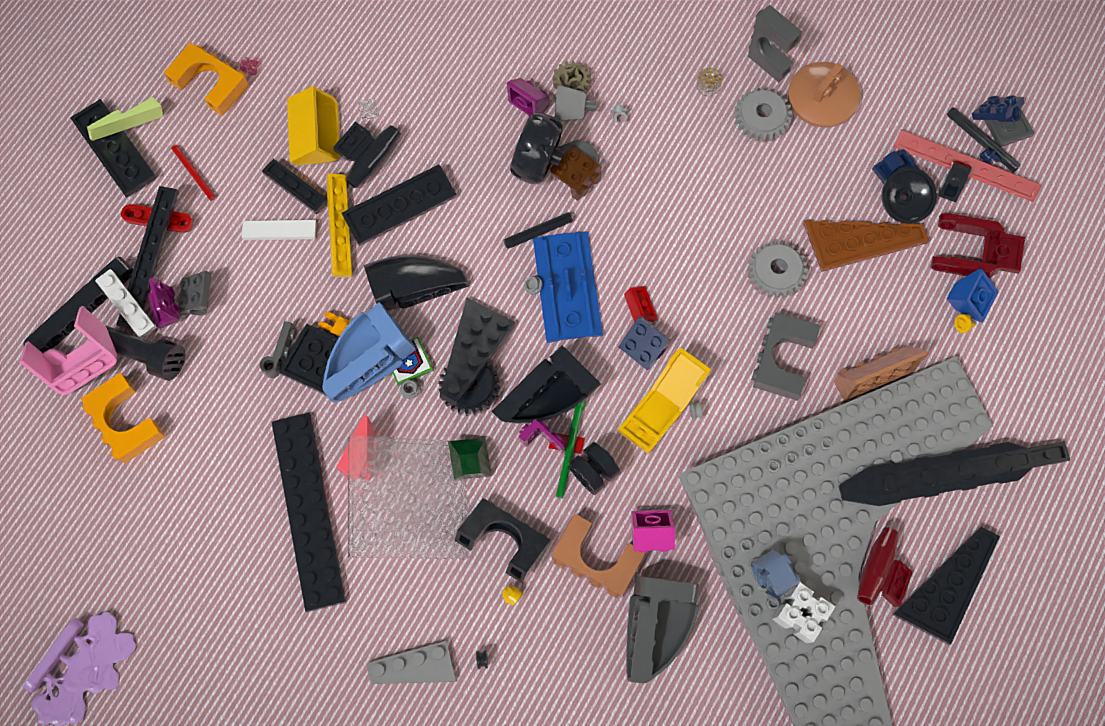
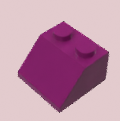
(527, 97)

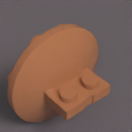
(824, 94)

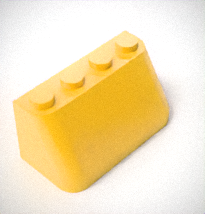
(312, 127)

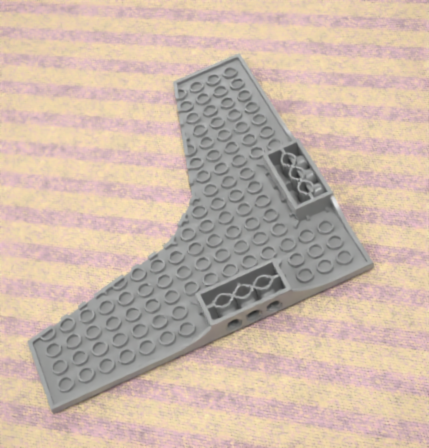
(789, 500)

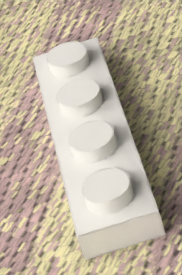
(125, 304)

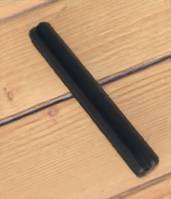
(538, 230)

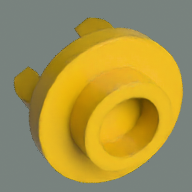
(963, 323)

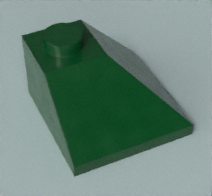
(469, 458)

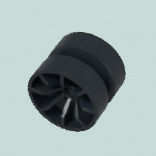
(598, 464)

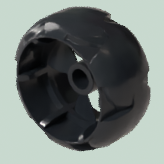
(537, 148)

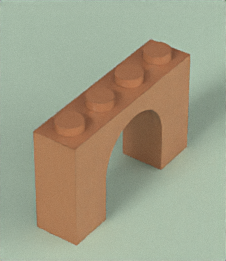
(614, 579)

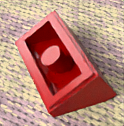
(640, 304)

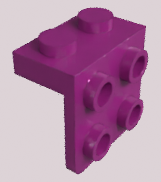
(163, 303)
(529, 432)

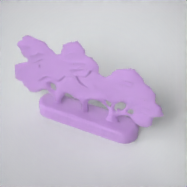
(87, 669)

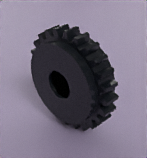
(480, 395)

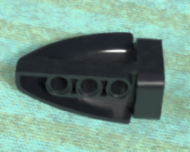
(412, 280)

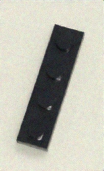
(295, 186)

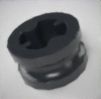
(482, 659)

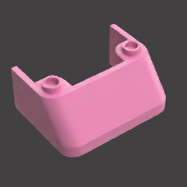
(72, 371)

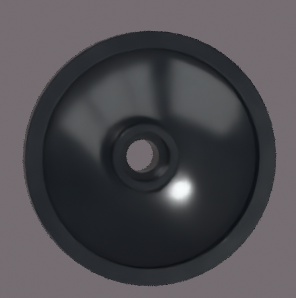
(919, 193)

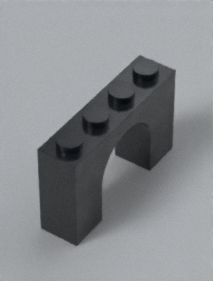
(490, 518)

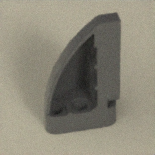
(658, 625)

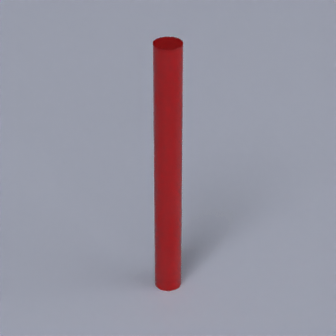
(207, 191)

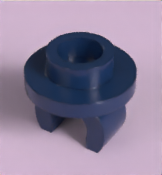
(987, 155)

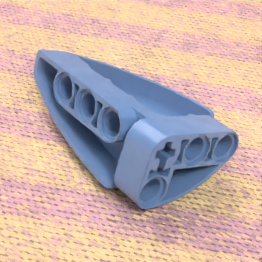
(365, 353)

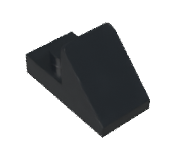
(954, 181)

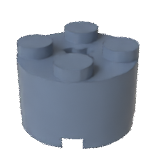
(774, 573)

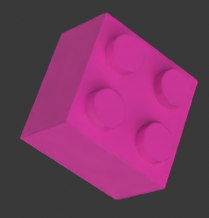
(653, 530)

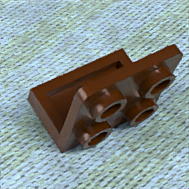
(577, 172)

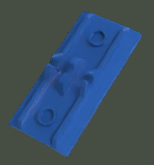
(568, 286)

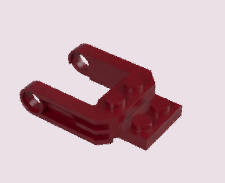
(998, 249)

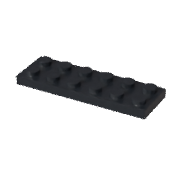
(115, 151)
(399, 205)

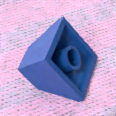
(973, 295)

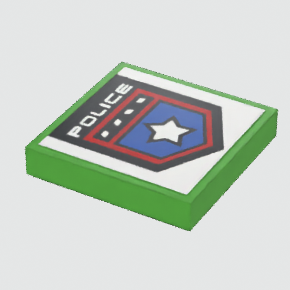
(413, 365)

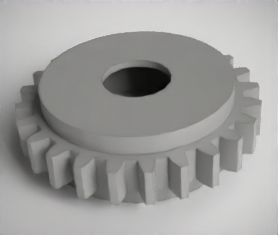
(762, 127)
(780, 256)

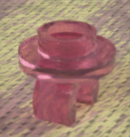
(245, 66)

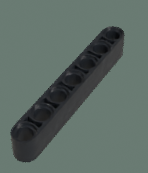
(89, 296)

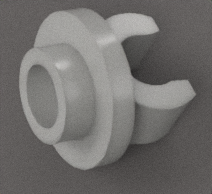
(619, 109)

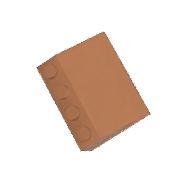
(878, 371)

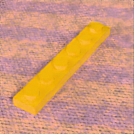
(338, 228)

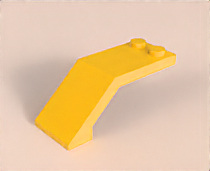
(665, 401)

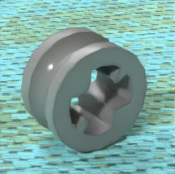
(696, 410)

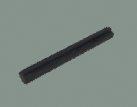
(983, 139)

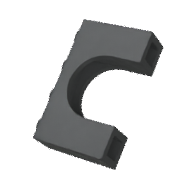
(773, 27)
(769, 375)

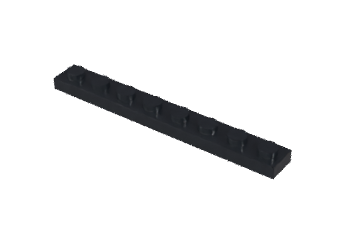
(151, 247)

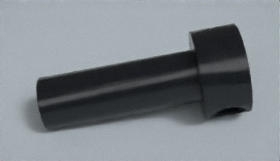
(161, 358)

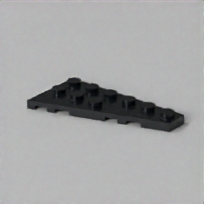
(476, 342)
(945, 596)

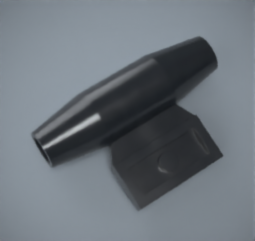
(365, 151)

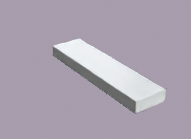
(279, 230)

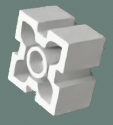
(816, 611)

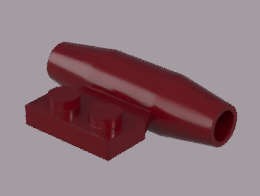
(883, 572)

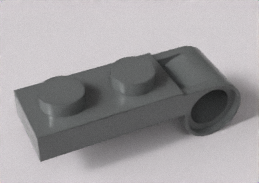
(281, 352)

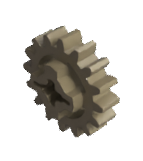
(571, 76)

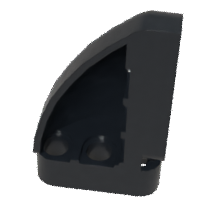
(548, 390)

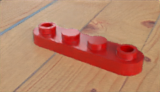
(143, 213)

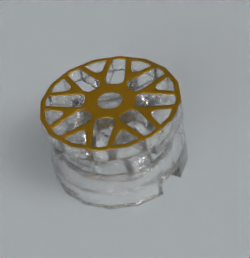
(709, 82)

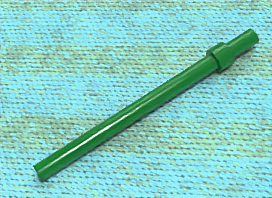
(569, 450)

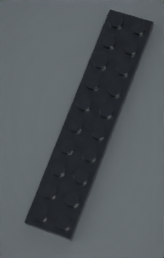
(308, 513)

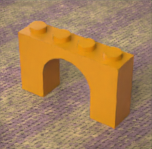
(196, 60)
(100, 405)

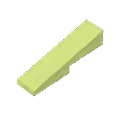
(116, 121)

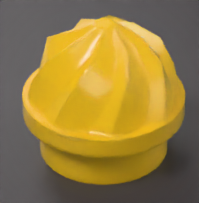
(511, 594)

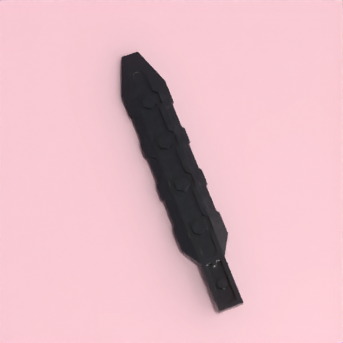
(950, 472)

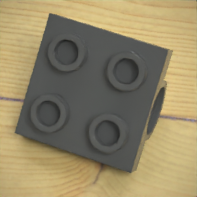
(194, 294)

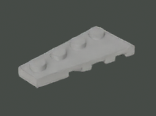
(415, 666)

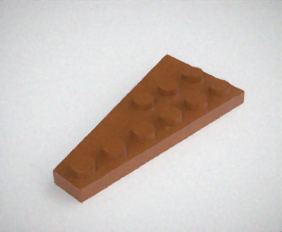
(855, 242)

